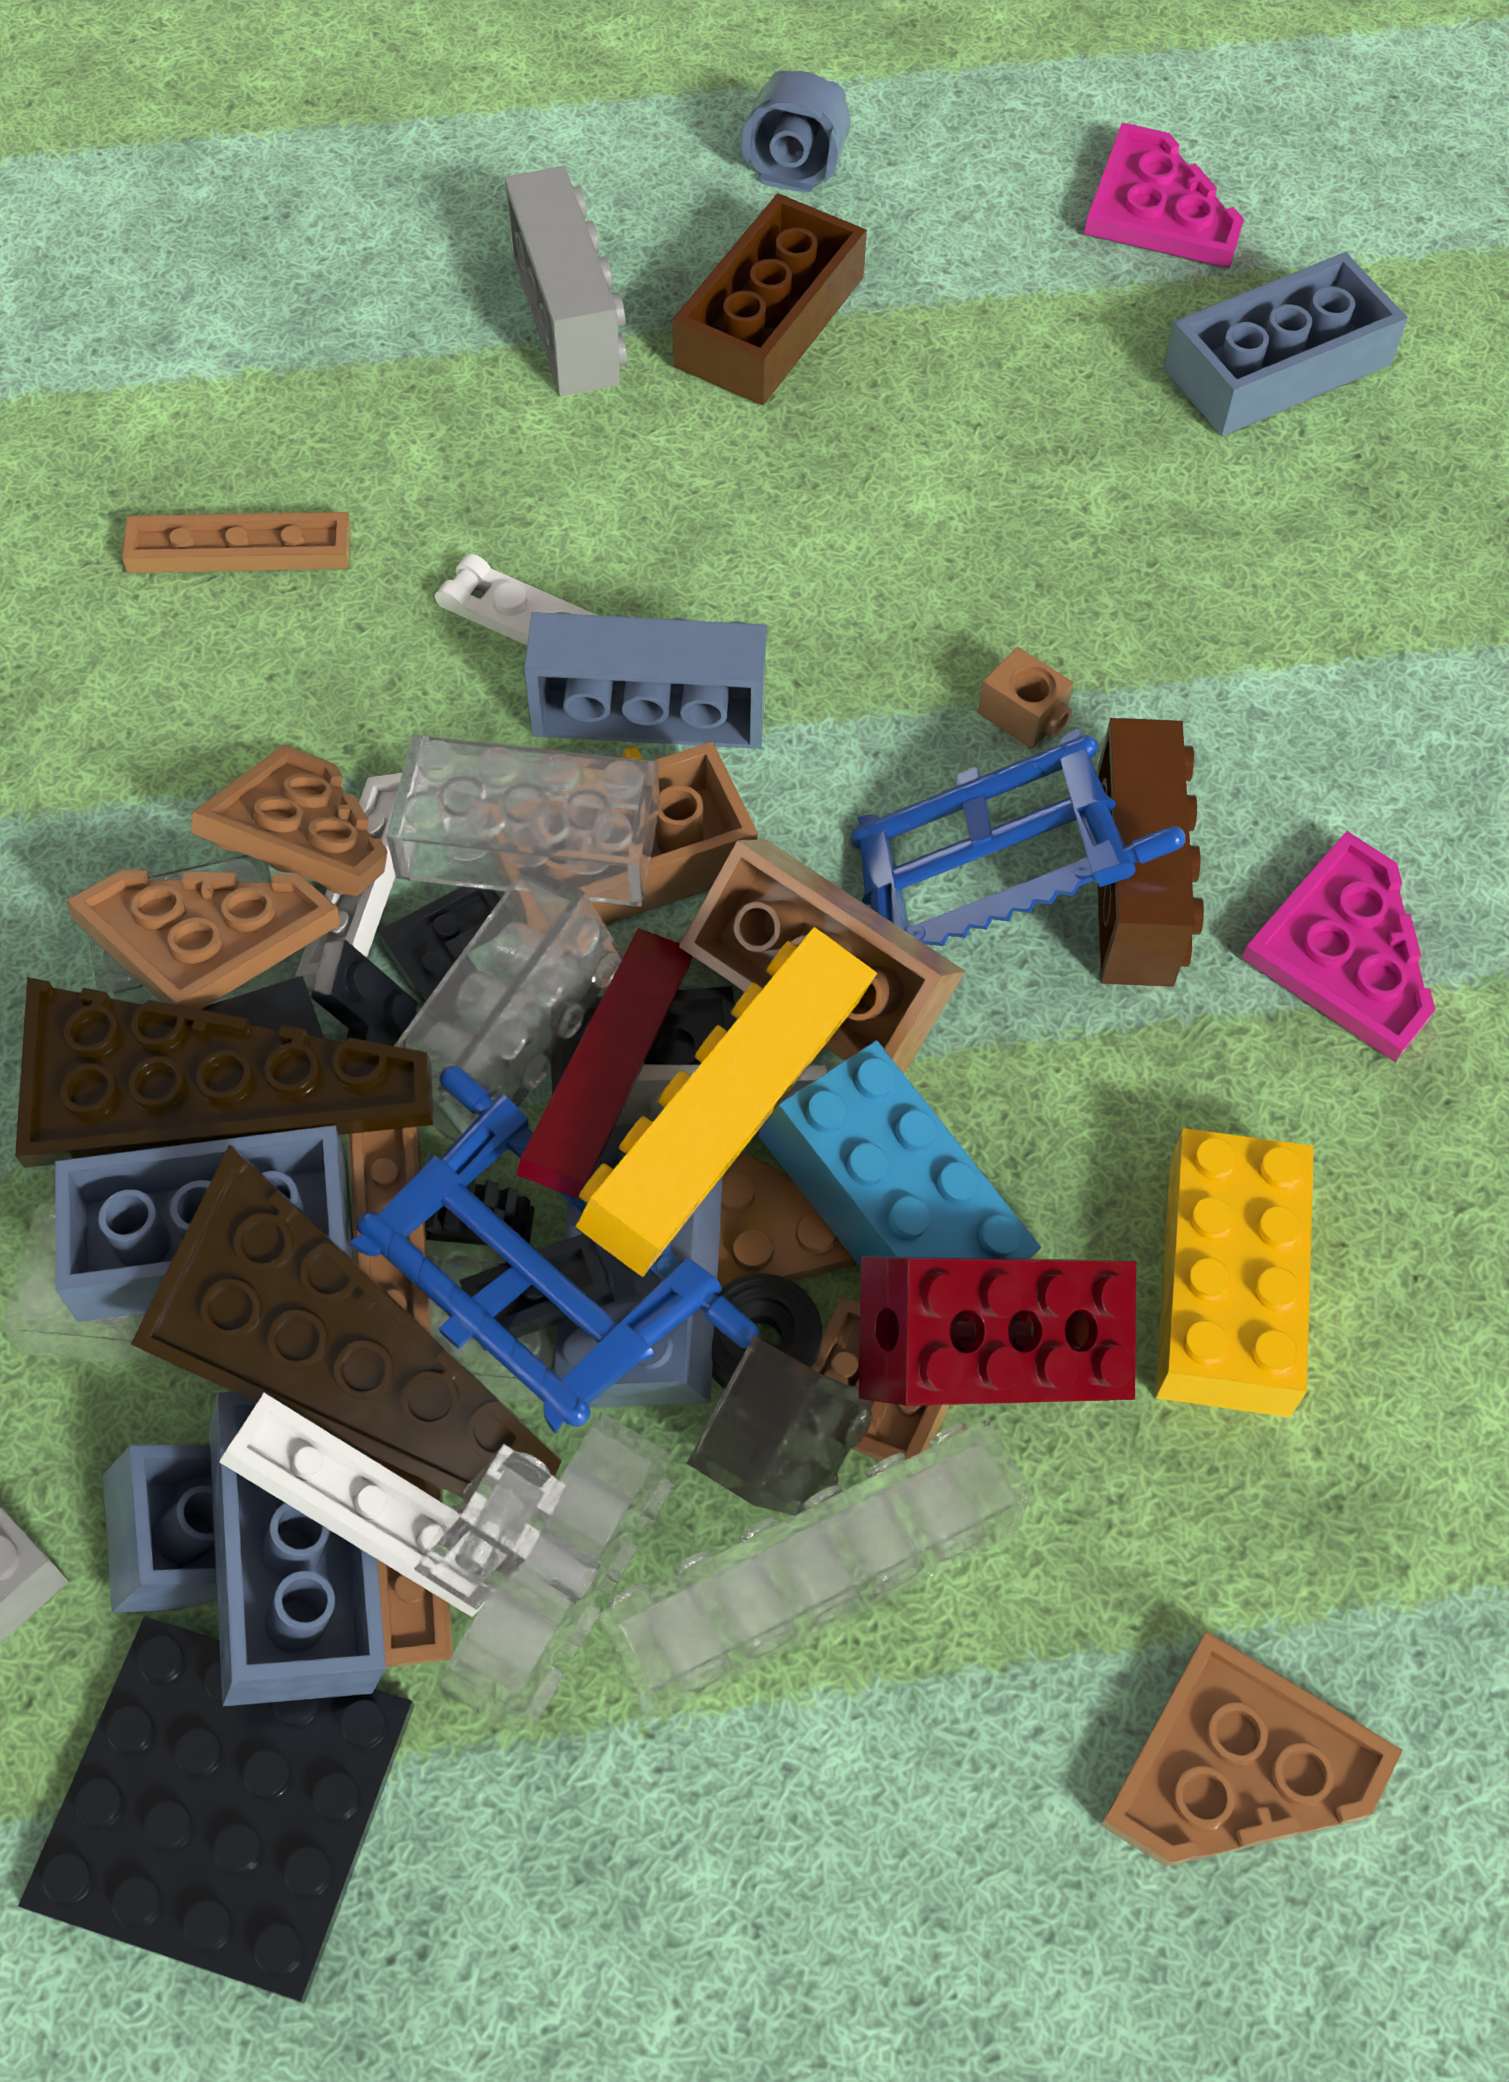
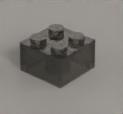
(781, 1429)

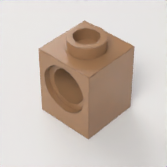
(1026, 698)

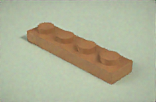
(237, 542)

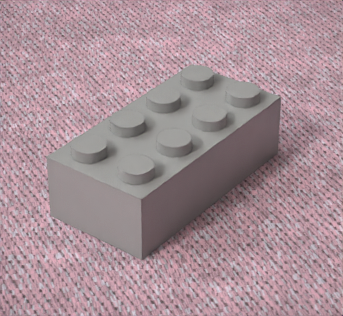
(565, 280)

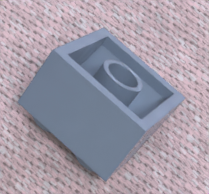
(160, 1528)

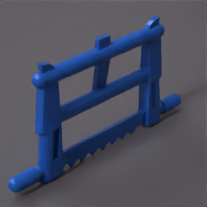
(1106, 859)
(620, 1345)

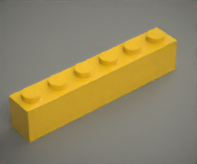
(724, 1102)

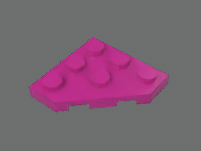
(1161, 201)
(1350, 948)

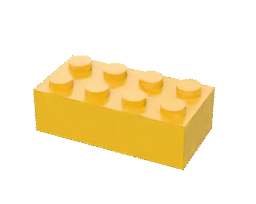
(1236, 1273)

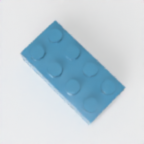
(889, 1168)

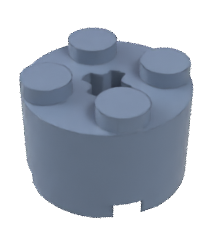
(794, 121)

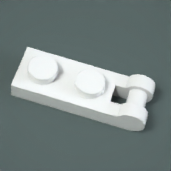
(506, 603)

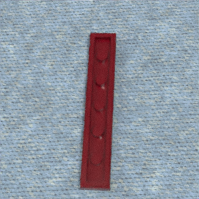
(605, 1066)

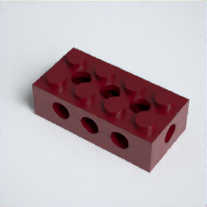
(924, 1347)

